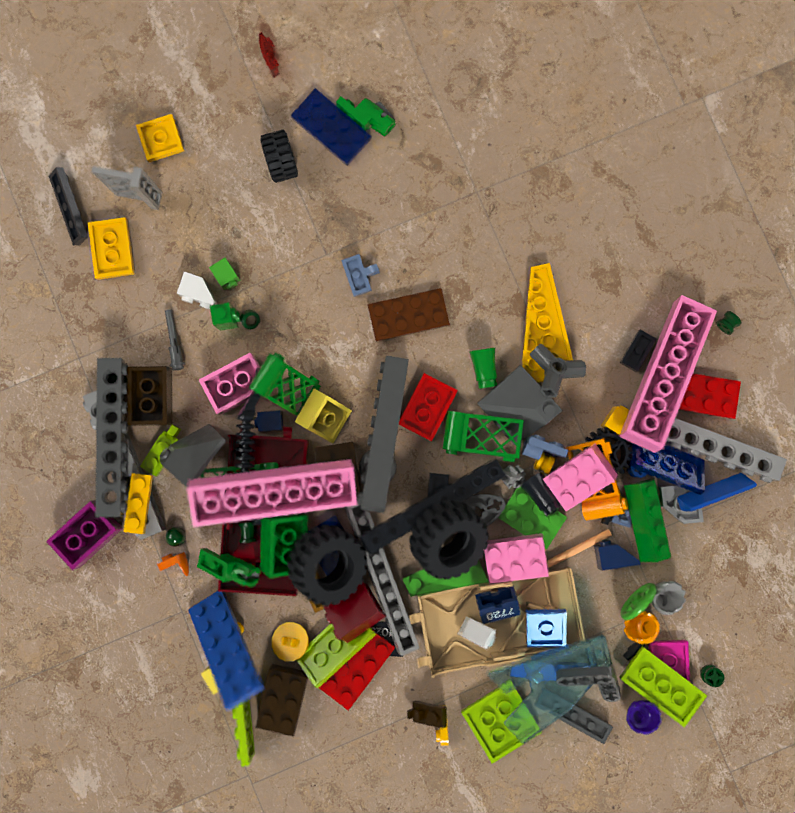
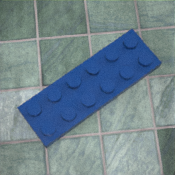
(225, 650)

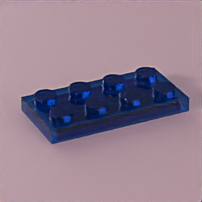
(331, 127)
(671, 466)

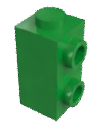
(224, 316)

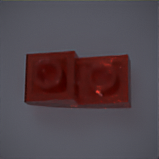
(268, 54)

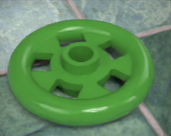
(638, 601)

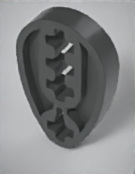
(483, 501)

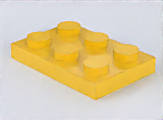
(111, 248)

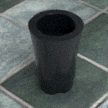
(541, 494)

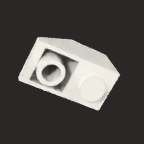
(196, 289)
(477, 633)

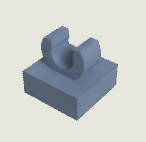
(623, 519)

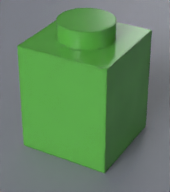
(225, 274)

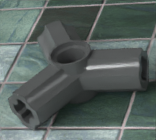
(556, 370)

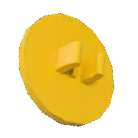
(290, 641)

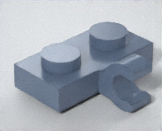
(358, 275)

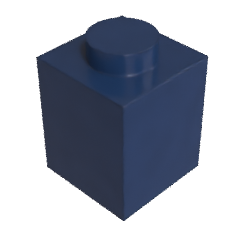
(269, 421)

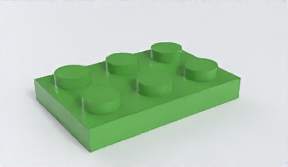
(527, 518)

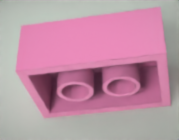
(229, 385)
(580, 477)
(516, 558)

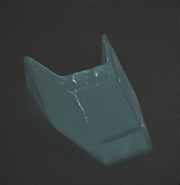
(547, 698)

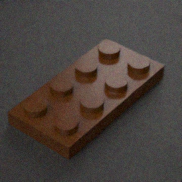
(408, 314)

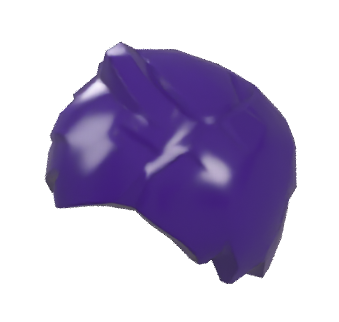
(643, 717)

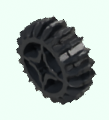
(620, 444)

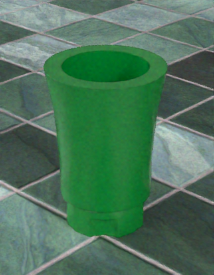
(484, 367)

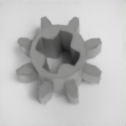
(514, 476)

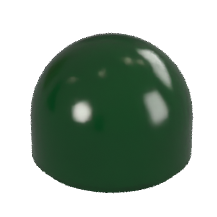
(247, 313)
(175, 536)

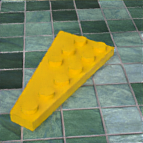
(543, 321)

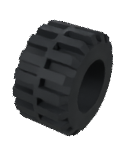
(279, 156)

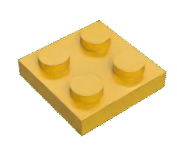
(160, 138)

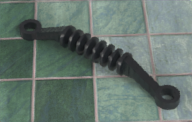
(246, 415)

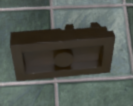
(428, 714)

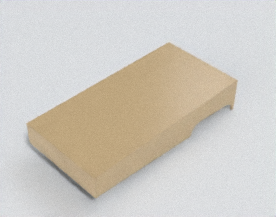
(445, 611)

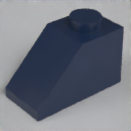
(613, 556)

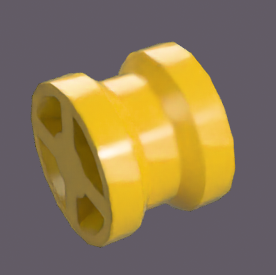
(544, 463)

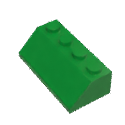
(648, 521)

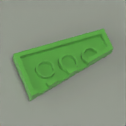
(422, 583)

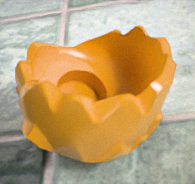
(643, 628)

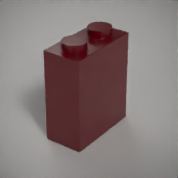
(355, 614)

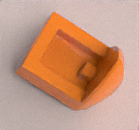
(171, 560)

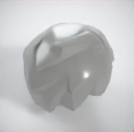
(669, 597)

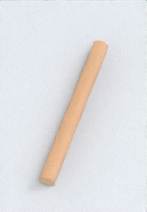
(578, 548)

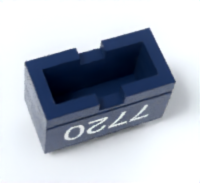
(498, 605)

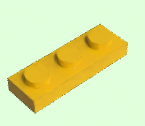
(138, 503)

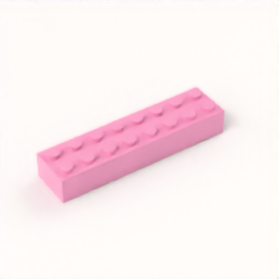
(668, 374)
(271, 492)

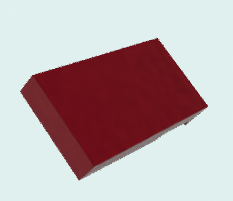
(268, 449)

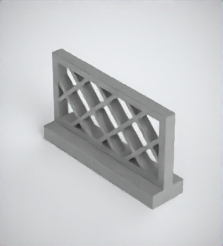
(128, 185)

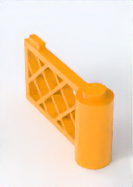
(605, 503)

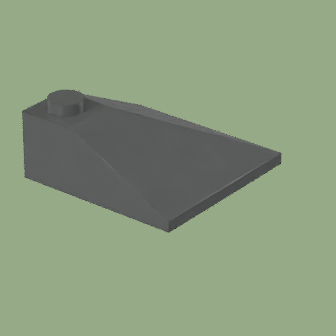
(521, 399)
(192, 454)

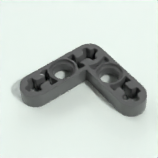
(600, 675)

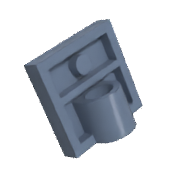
(536, 445)

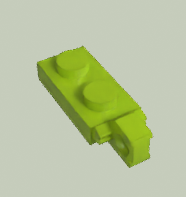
(151, 462)

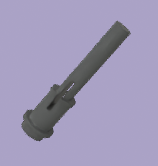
(175, 350)

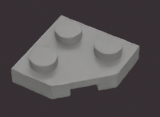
(669, 502)

